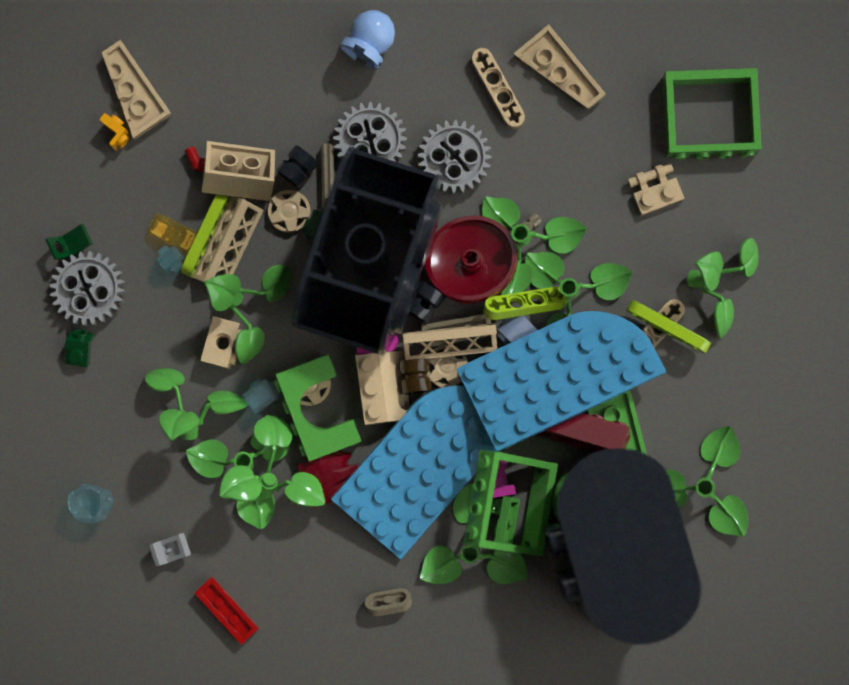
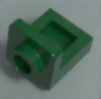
(311, 225)
(78, 348)

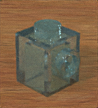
(261, 395)

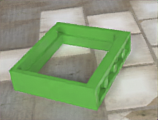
(704, 77)
(538, 506)

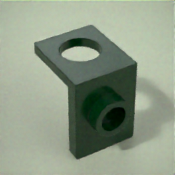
(71, 243)

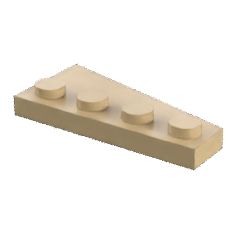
(556, 63)

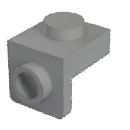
(169, 549)

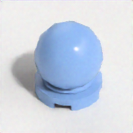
(370, 36)

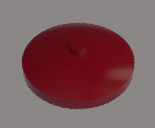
(472, 259)

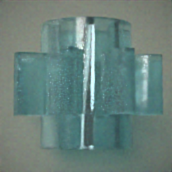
(170, 258)

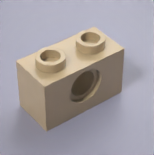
(220, 329)

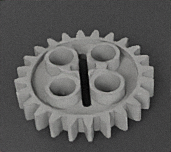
(389, 134)
(469, 144)
(69, 298)

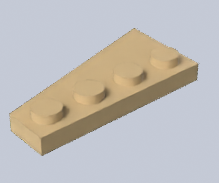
(137, 96)

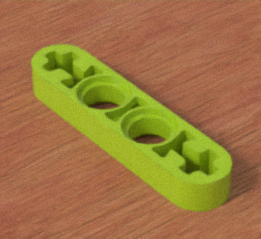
(204, 235)
(500, 308)
(668, 326)

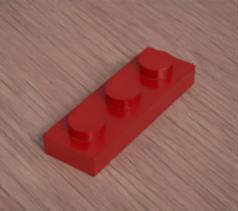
(226, 610)

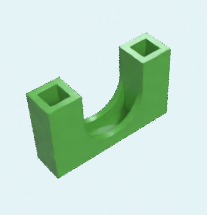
(315, 440)

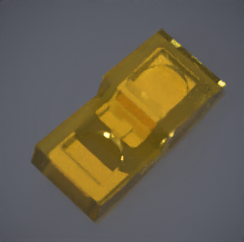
(172, 232)

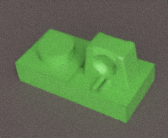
(508, 511)

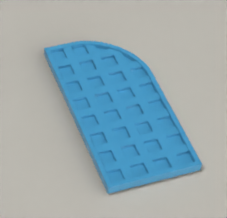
(557, 374)
(416, 468)

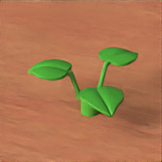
(562, 232)
(708, 278)
(608, 279)
(226, 293)
(183, 423)
(209, 461)
(243, 486)
(730, 514)
(442, 566)

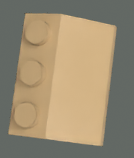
(238, 171)
(381, 387)

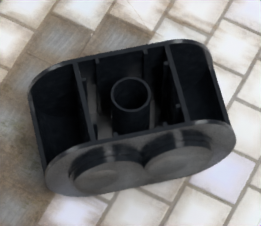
(368, 252)
(624, 546)

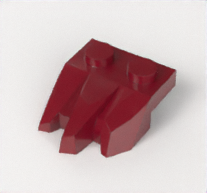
(331, 471)

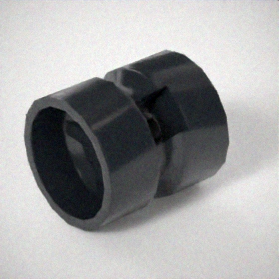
(297, 166)
(431, 297)

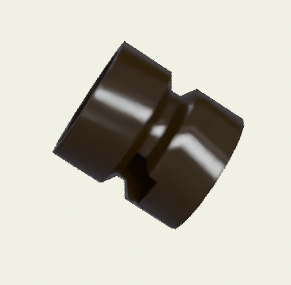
(415, 376)

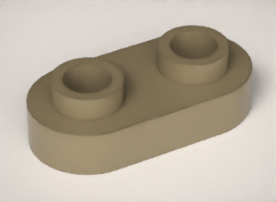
(388, 602)

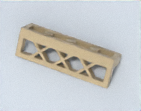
(224, 235)
(450, 333)

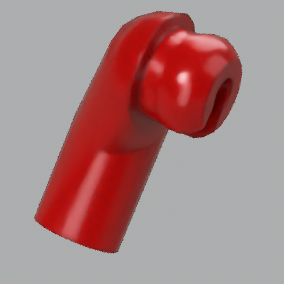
(195, 161)

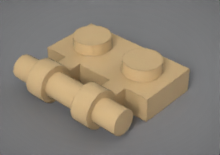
(657, 196)

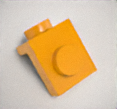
(115, 125)

